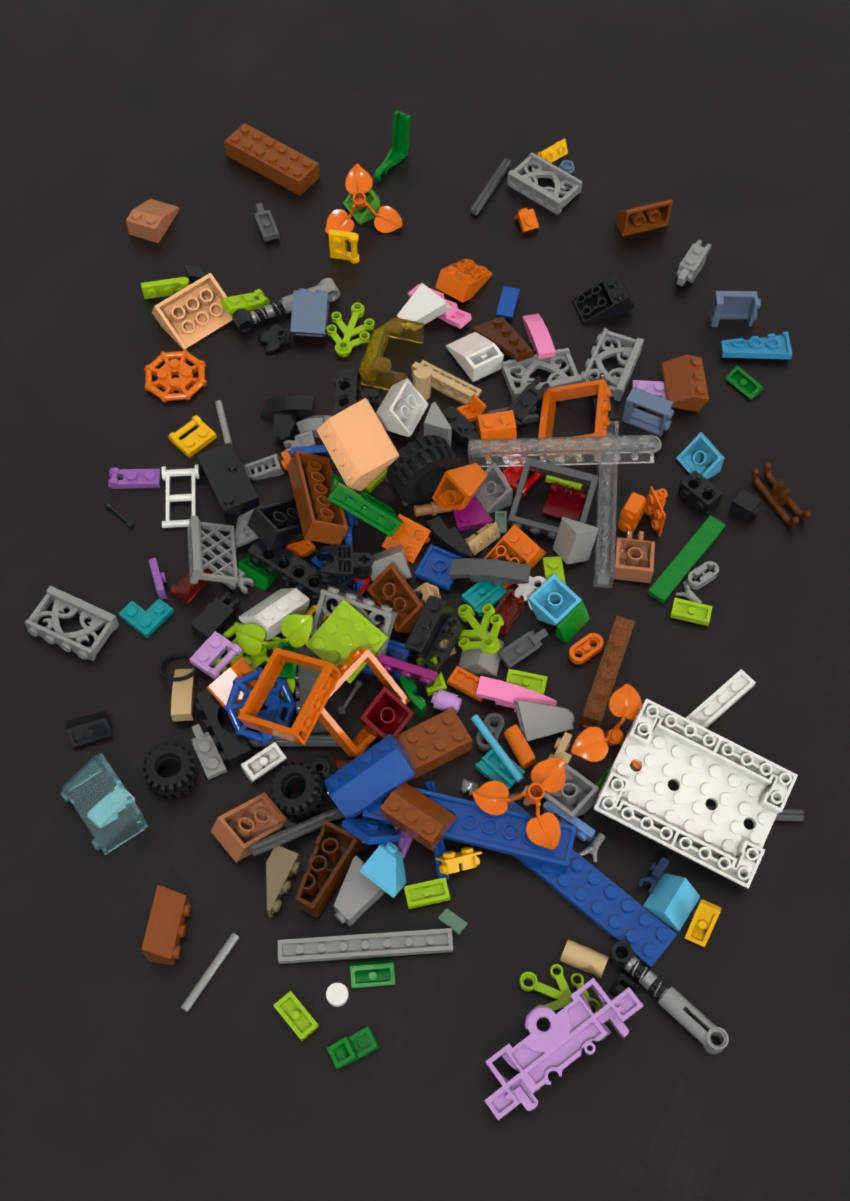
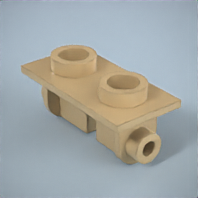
(485, 537)

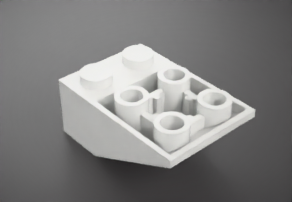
(476, 355)

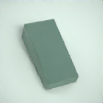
(501, 519)
(453, 921)

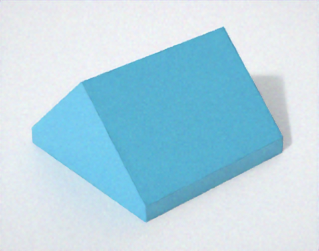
(702, 457)
(553, 601)
(672, 900)

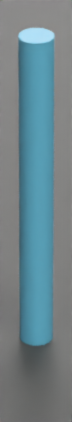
(497, 748)

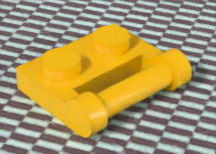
(338, 245)
(194, 441)

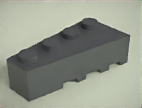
(306, 678)

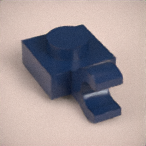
(657, 871)

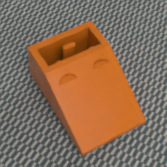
(462, 279)
(518, 548)

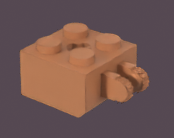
(634, 558)

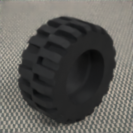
(421, 468)

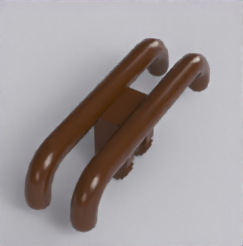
(779, 496)

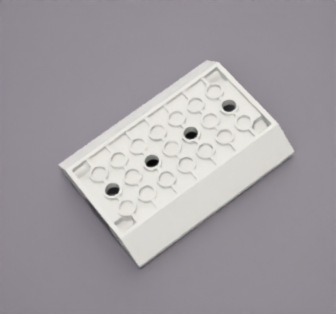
(704, 769)

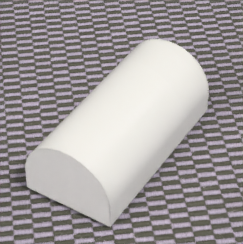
(263, 762)

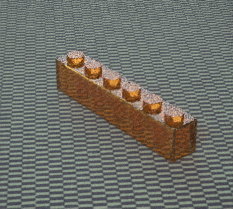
(607, 672)

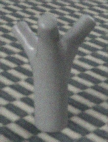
(688, 594)
(594, 846)

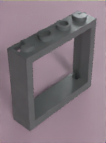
(555, 471)

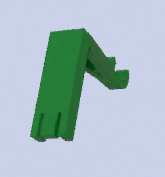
(400, 144)

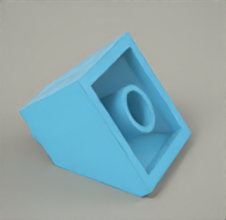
(386, 868)

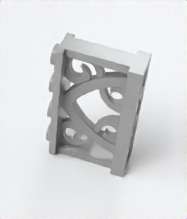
(544, 169)
(631, 350)
(549, 364)
(361, 606)
(65, 640)

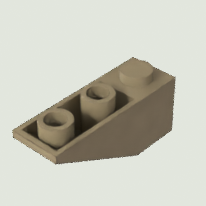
(279, 871)

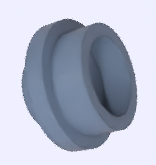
(567, 166)

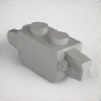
(692, 263)

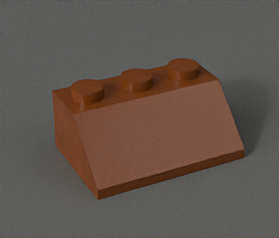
(644, 217)
(685, 382)
(394, 591)
(417, 815)
(166, 926)

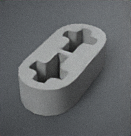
(700, 572)

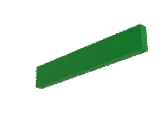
(686, 559)

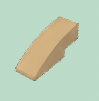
(183, 696)

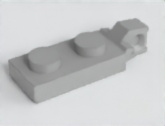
(207, 753)

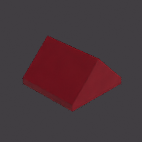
(385, 715)

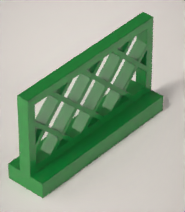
(364, 506)

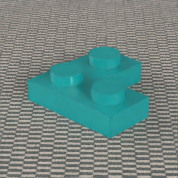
(146, 621)

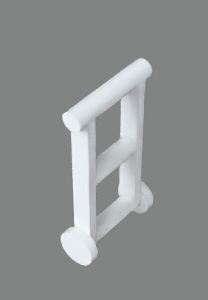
(166, 476)

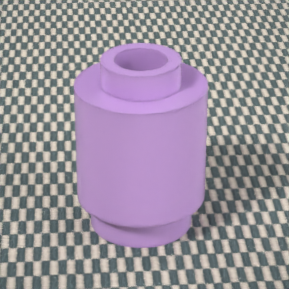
(445, 700)

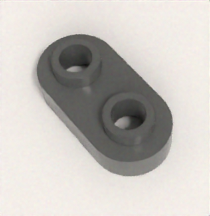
(495, 731)

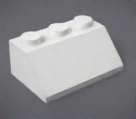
(402, 408)
(275, 608)

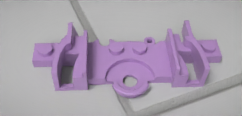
(558, 1046)

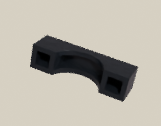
(234, 747)

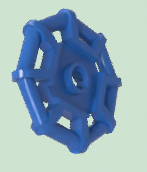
(273, 706)

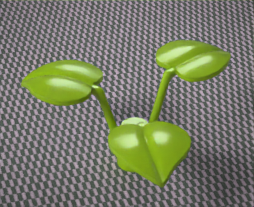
(294, 627)

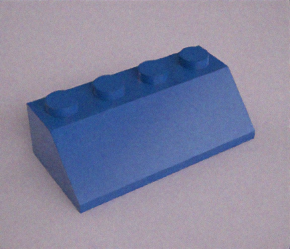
(369, 777)

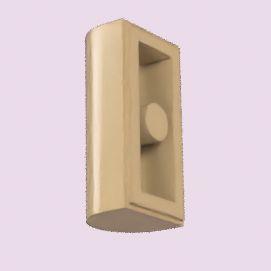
(422, 381)
(584, 958)

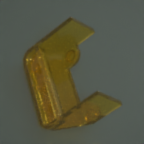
(377, 369)

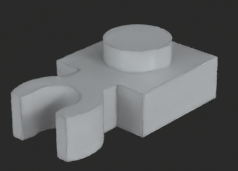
(303, 439)
(242, 581)

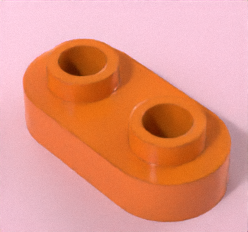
(584, 649)

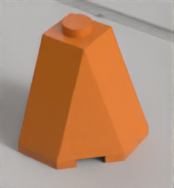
(459, 487)

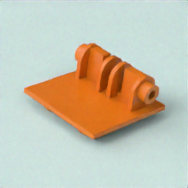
(654, 508)
(411, 536)

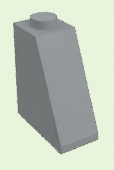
(542, 719)
(356, 894)

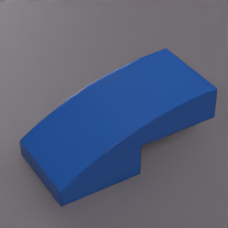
(508, 302)

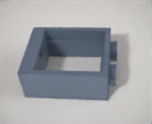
(645, 420)

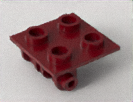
(564, 502)

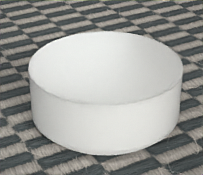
(337, 994)

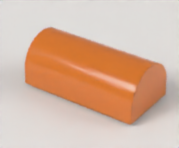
(520, 747)

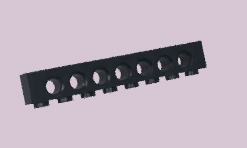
(345, 378)
(296, 567)

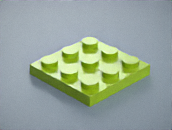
(344, 633)

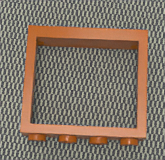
(573, 391)
(312, 707)
(363, 739)

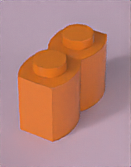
(632, 512)

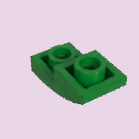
(416, 702)

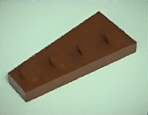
(505, 338)

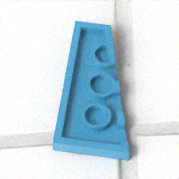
(759, 348)

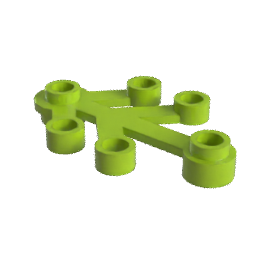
(349, 331)
(489, 644)
(563, 996)

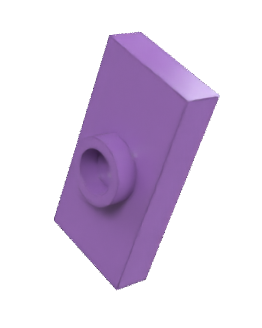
(159, 578)

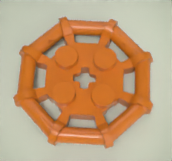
(172, 368)

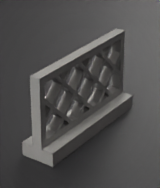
(197, 550)

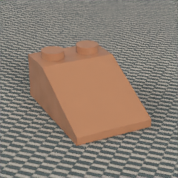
(151, 220)
(247, 825)

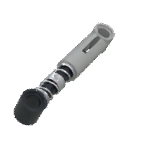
(246, 319)
(671, 1000)

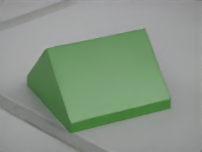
(364, 214)

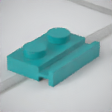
(482, 594)
(495, 770)

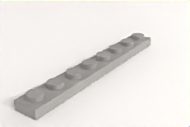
(365, 945)

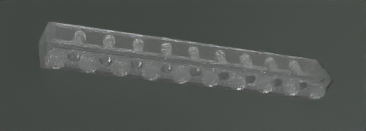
(563, 450)
(606, 520)

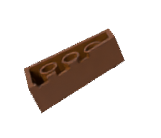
(326, 867)

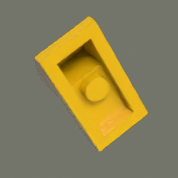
(702, 922)

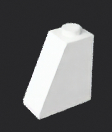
(424, 306)

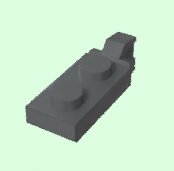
(266, 223)
(521, 648)

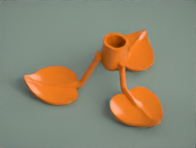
(358, 183)
(593, 743)
(546, 777)

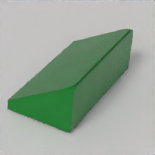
(744, 382)
(257, 574)
(572, 623)
(372, 973)

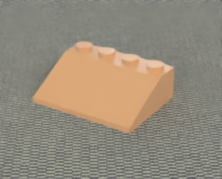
(193, 312)
(358, 444)

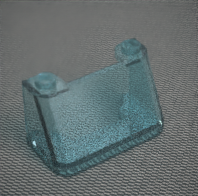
(103, 804)

